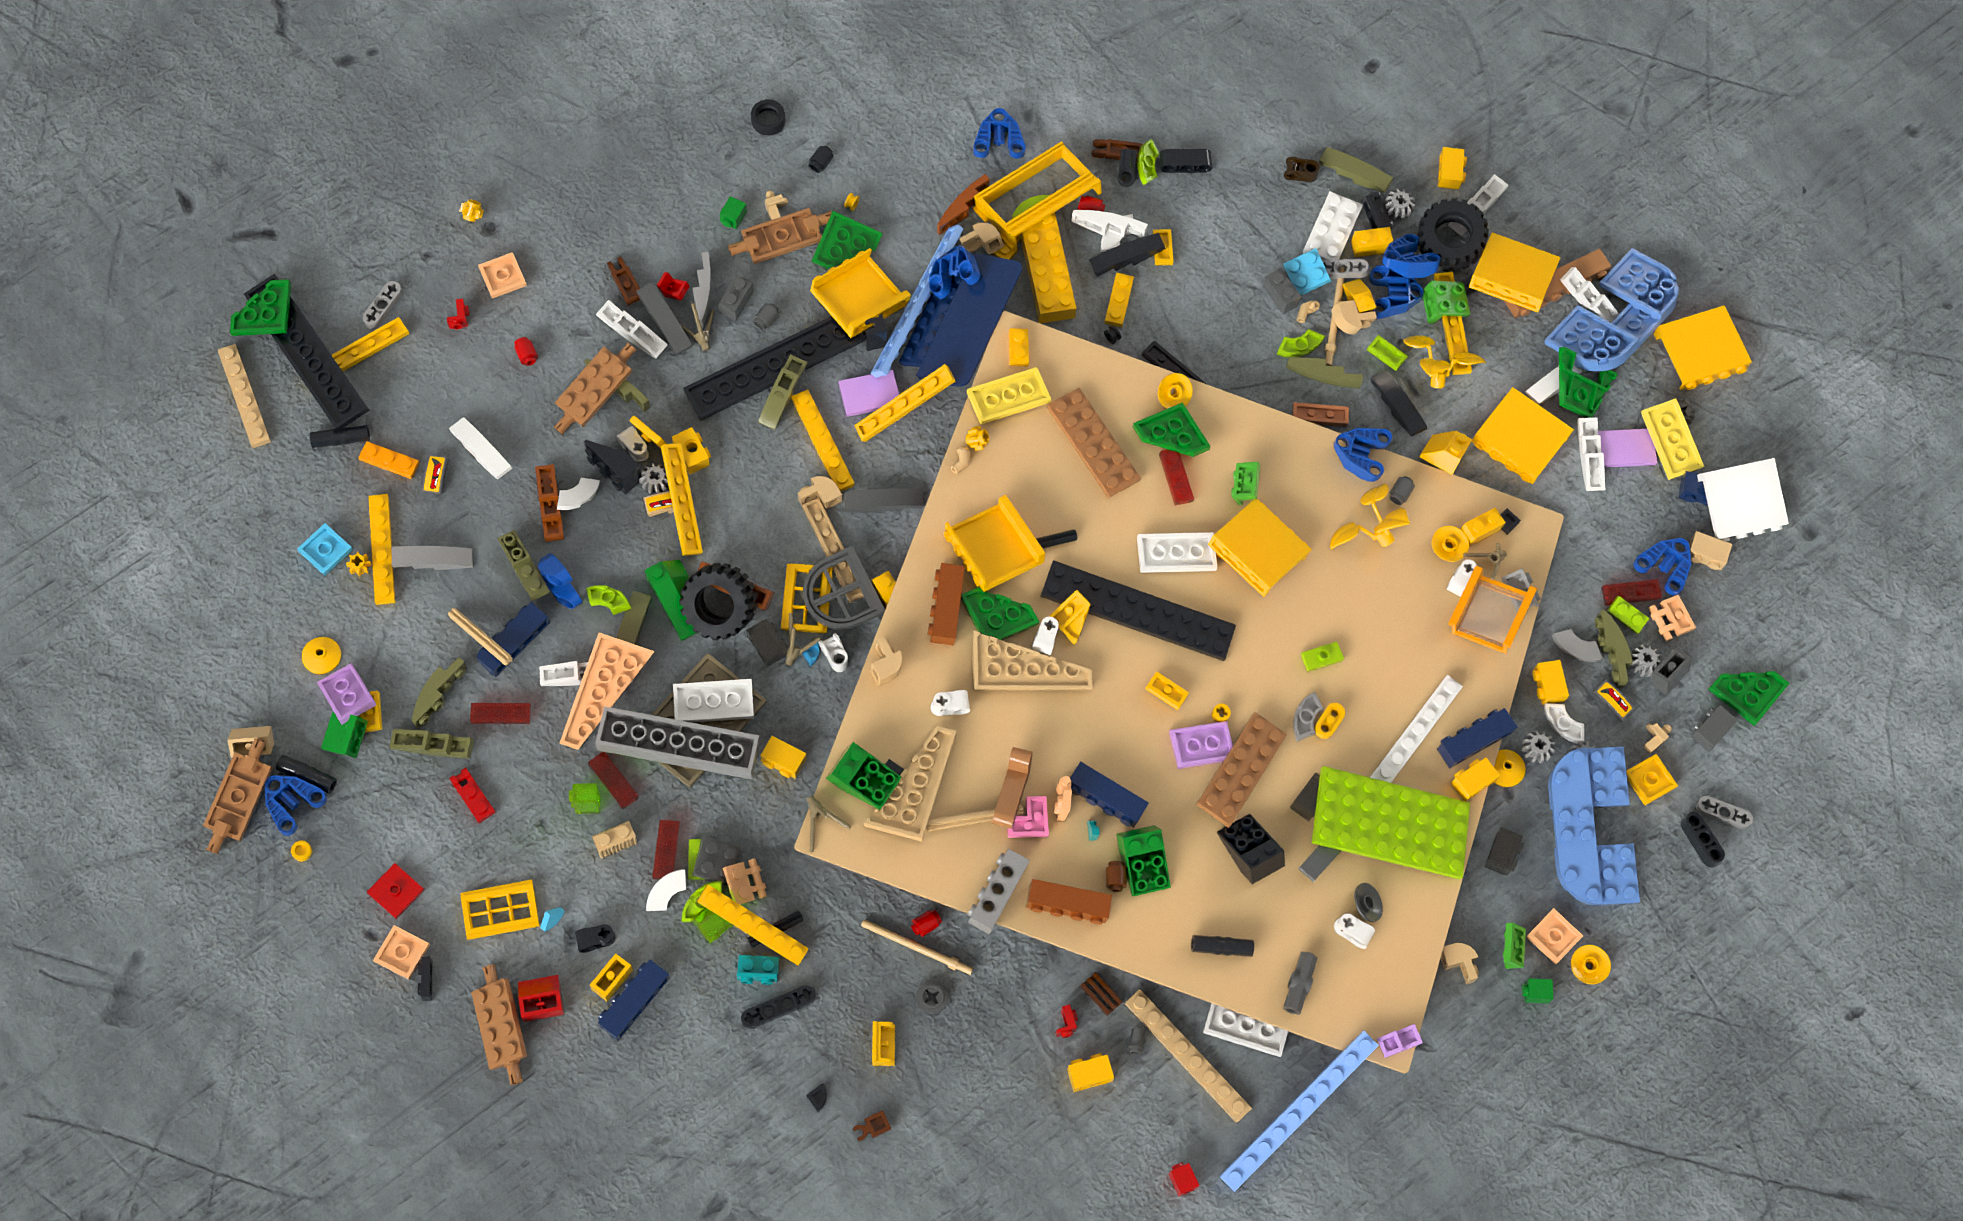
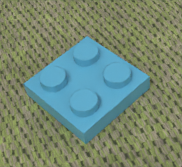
(1307, 272)
(324, 549)

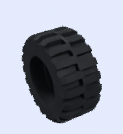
(1453, 212)
(698, 613)

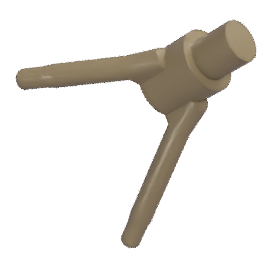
(701, 336)
(1495, 557)
(793, 650)
(818, 810)

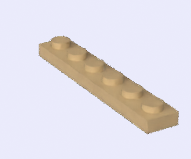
(244, 396)

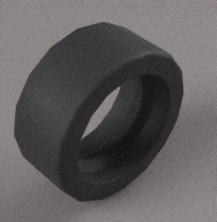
(764, 105)

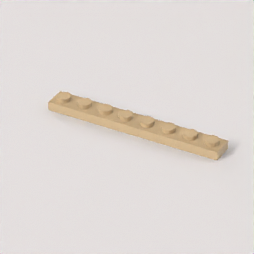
(1188, 1056)

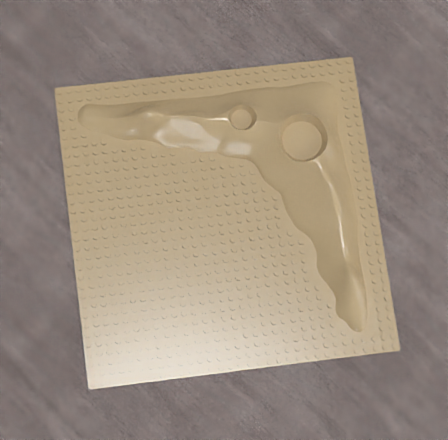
(1374, 600)

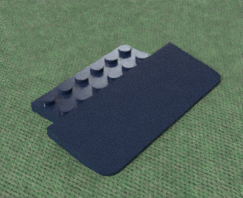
(961, 324)

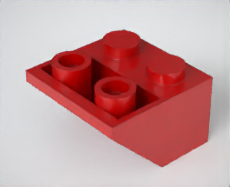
(540, 998)

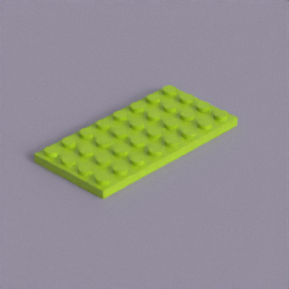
(1391, 822)

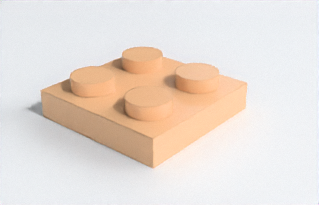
(502, 275)
(1554, 936)
(401, 952)

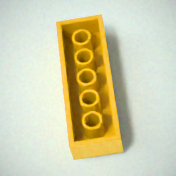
(1048, 271)

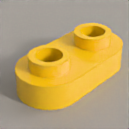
(1328, 721)

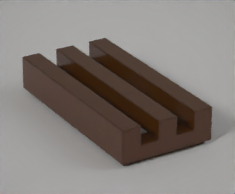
(1090, 981)

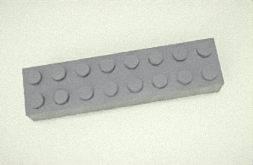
(677, 742)

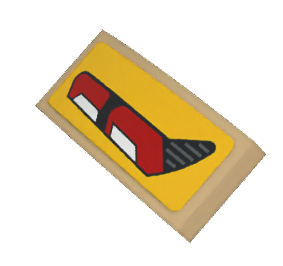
(658, 503)

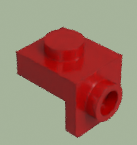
(672, 287)
(459, 321)
(1069, 1018)

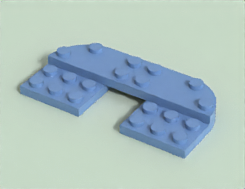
(1606, 345)
(1585, 869)

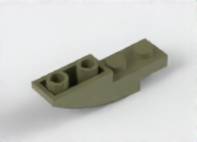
(781, 392)
(523, 565)
(1614, 642)
(431, 695)

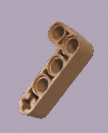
(1013, 787)

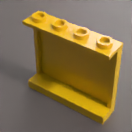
(1514, 272)
(857, 293)
(1704, 347)
(1522, 435)
(995, 545)
(1259, 546)

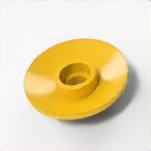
(1182, 390)
(1455, 538)
(327, 661)
(1511, 776)
(1597, 958)

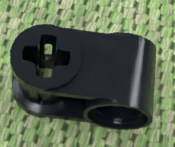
(592, 938)

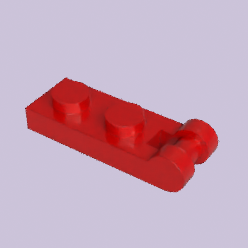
(472, 796)

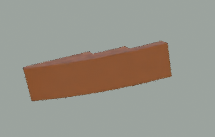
(960, 207)
(548, 500)

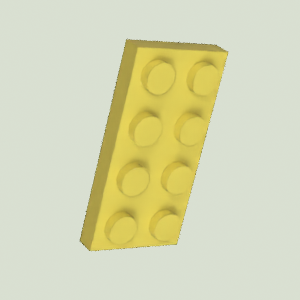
(1008, 395)
(1672, 439)

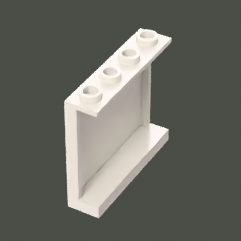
(1744, 499)

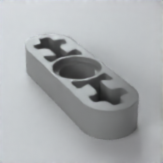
(1356, 263)
(382, 296)
(1736, 822)

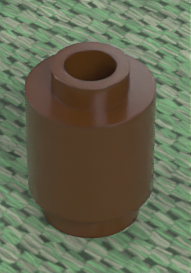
(1116, 876)

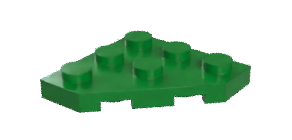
(843, 240)
(264, 311)
(1173, 430)
(998, 614)
(1749, 692)

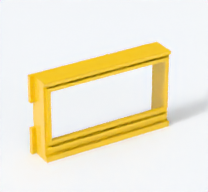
(1022, 222)

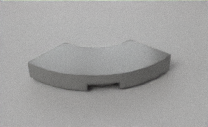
(1578, 648)
(1304, 717)

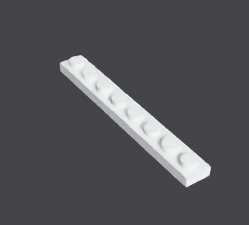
(1417, 730)

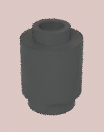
(766, 316)
(1401, 490)

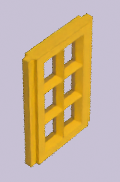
(789, 593)
(502, 927)

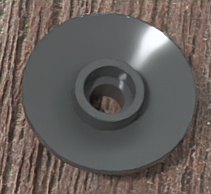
(1368, 902)

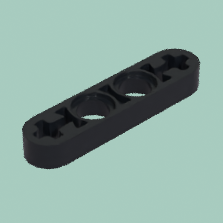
(776, 1003)

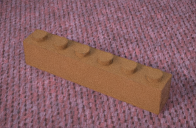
(1590, 266)

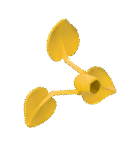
(1437, 368)
(1382, 533)

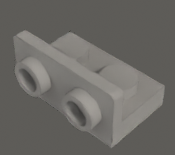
(1521, 581)

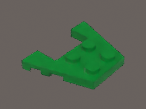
(1577, 391)

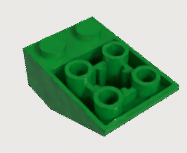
(863, 776)
(1144, 859)

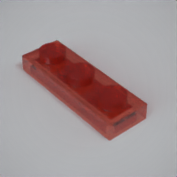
(1176, 477)
(1632, 591)
(500, 713)
(613, 780)
(666, 848)

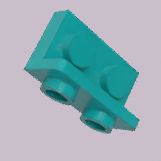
(758, 969)

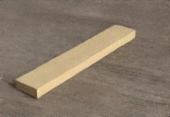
(830, 543)

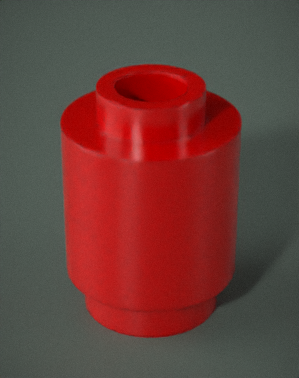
(1091, 203)
(525, 351)
(926, 922)

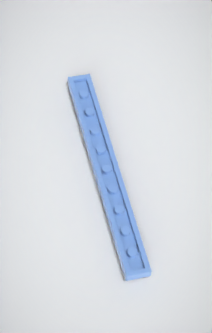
(913, 307)
(1298, 1111)

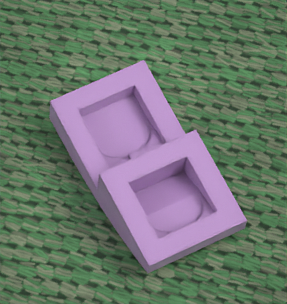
(1399, 1040)

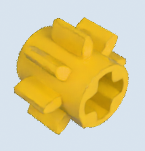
(471, 210)
(977, 438)
(355, 560)

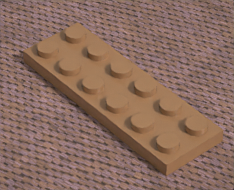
(1093, 442)
(1241, 769)

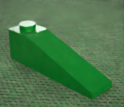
(667, 581)

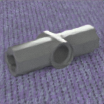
(1300, 983)

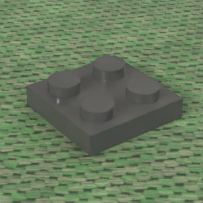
(713, 857)

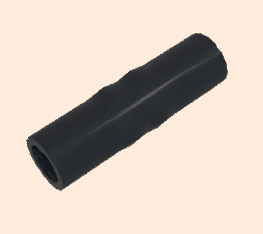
(344, 436)
(305, 772)
(1222, 945)

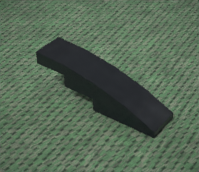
(1127, 253)
(1401, 406)

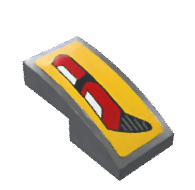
(434, 474)
(1611, 697)

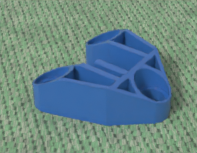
(989, 125)
(1401, 259)
(953, 262)
(1399, 292)
(1355, 455)
(1673, 556)
(558, 581)
(301, 788)

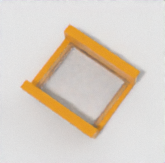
(1490, 611)

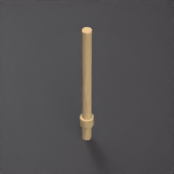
(1330, 347)
(953, 963)

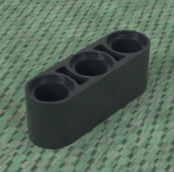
(1185, 161)
(1702, 849)

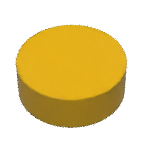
(301, 850)

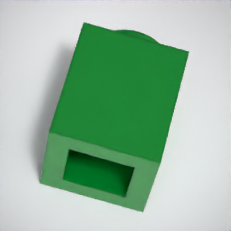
(733, 213)
(1538, 990)

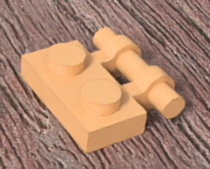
(1676, 614)
(1063, 803)
(739, 884)

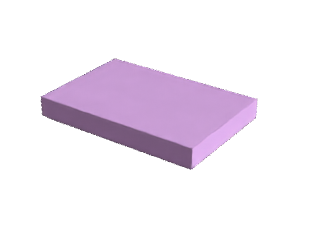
(867, 393)
(1627, 448)
(346, 693)
(1201, 744)

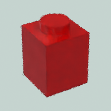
(1183, 1178)

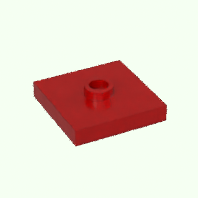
(395, 891)

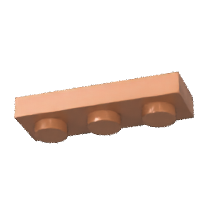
(1321, 414)

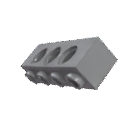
(1016, 865)

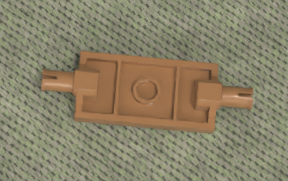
(780, 235)
(593, 387)
(237, 796)
(499, 1024)

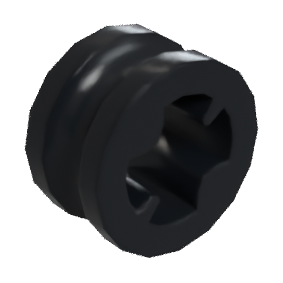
(1112, 334)

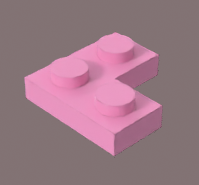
(1034, 823)

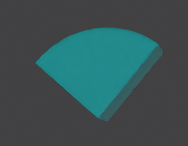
(1093, 830)

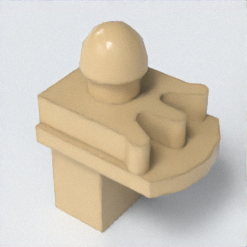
(773, 203)
(1659, 736)

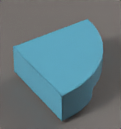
(551, 918)

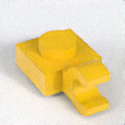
(1006, 252)

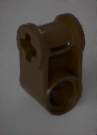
(1300, 169)

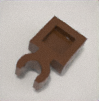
(875, 1125)

